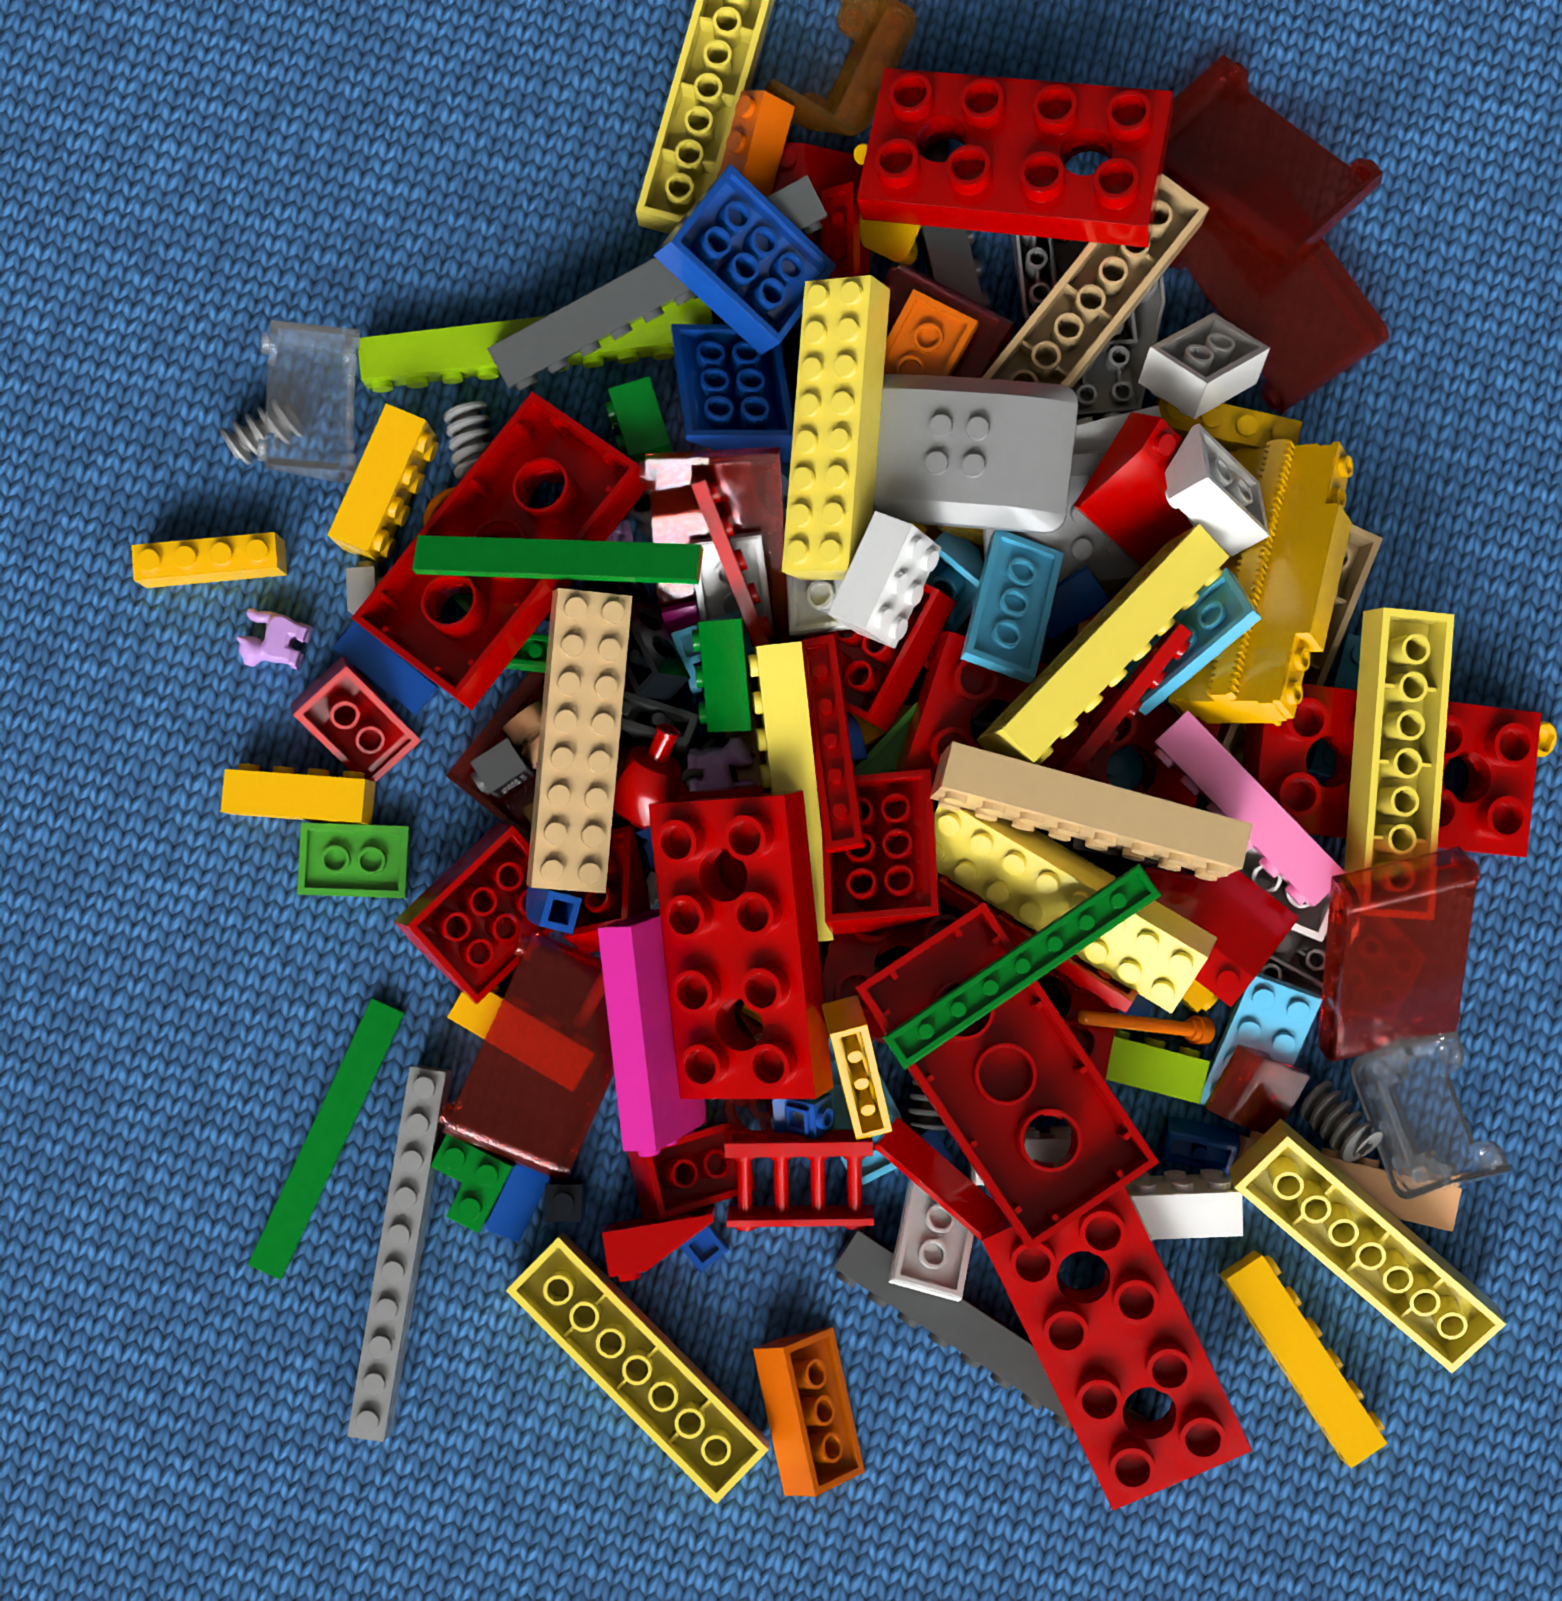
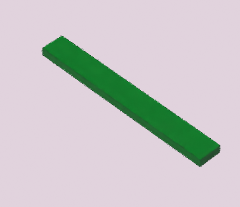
(558, 559)
(1021, 966)
(326, 1139)

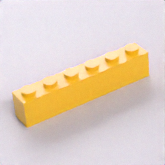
(1303, 1358)

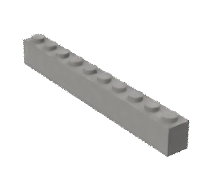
(399, 1254)

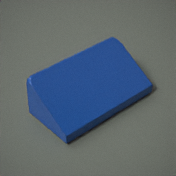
(1075, 601)
(1199, 1144)
(517, 1202)

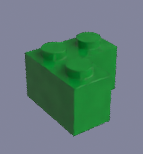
(638, 418)
(481, 1177)

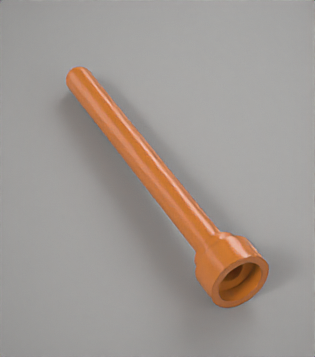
(1195, 1029)

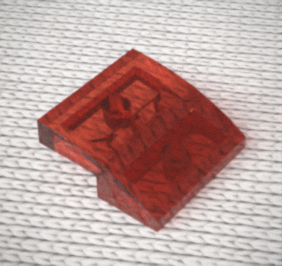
(1256, 1089)

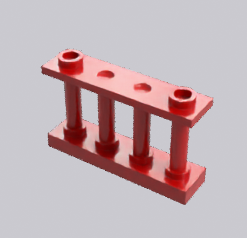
(781, 1147)

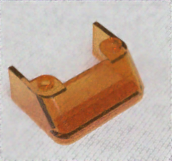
(880, 38)

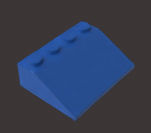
(744, 260)
(731, 391)

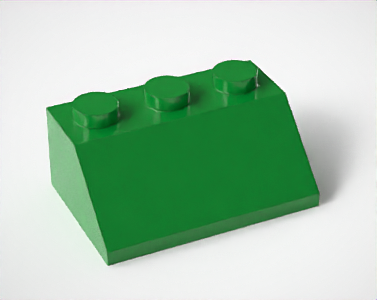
(723, 675)

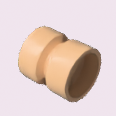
(525, 731)

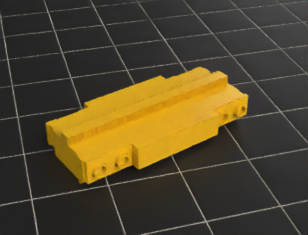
(1288, 580)

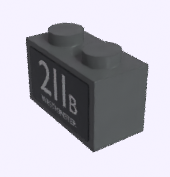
(501, 769)

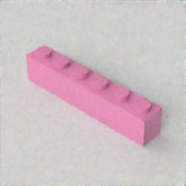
(1235, 794)

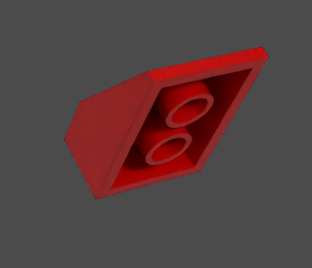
(354, 721)
(624, 893)
(686, 1174)
(641, 1243)

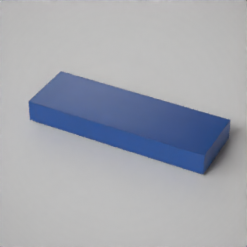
(385, 668)

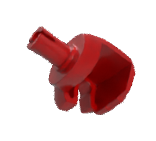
(649, 777)

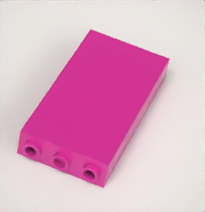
(643, 1036)

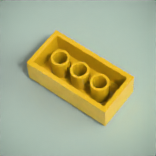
(384, 485)

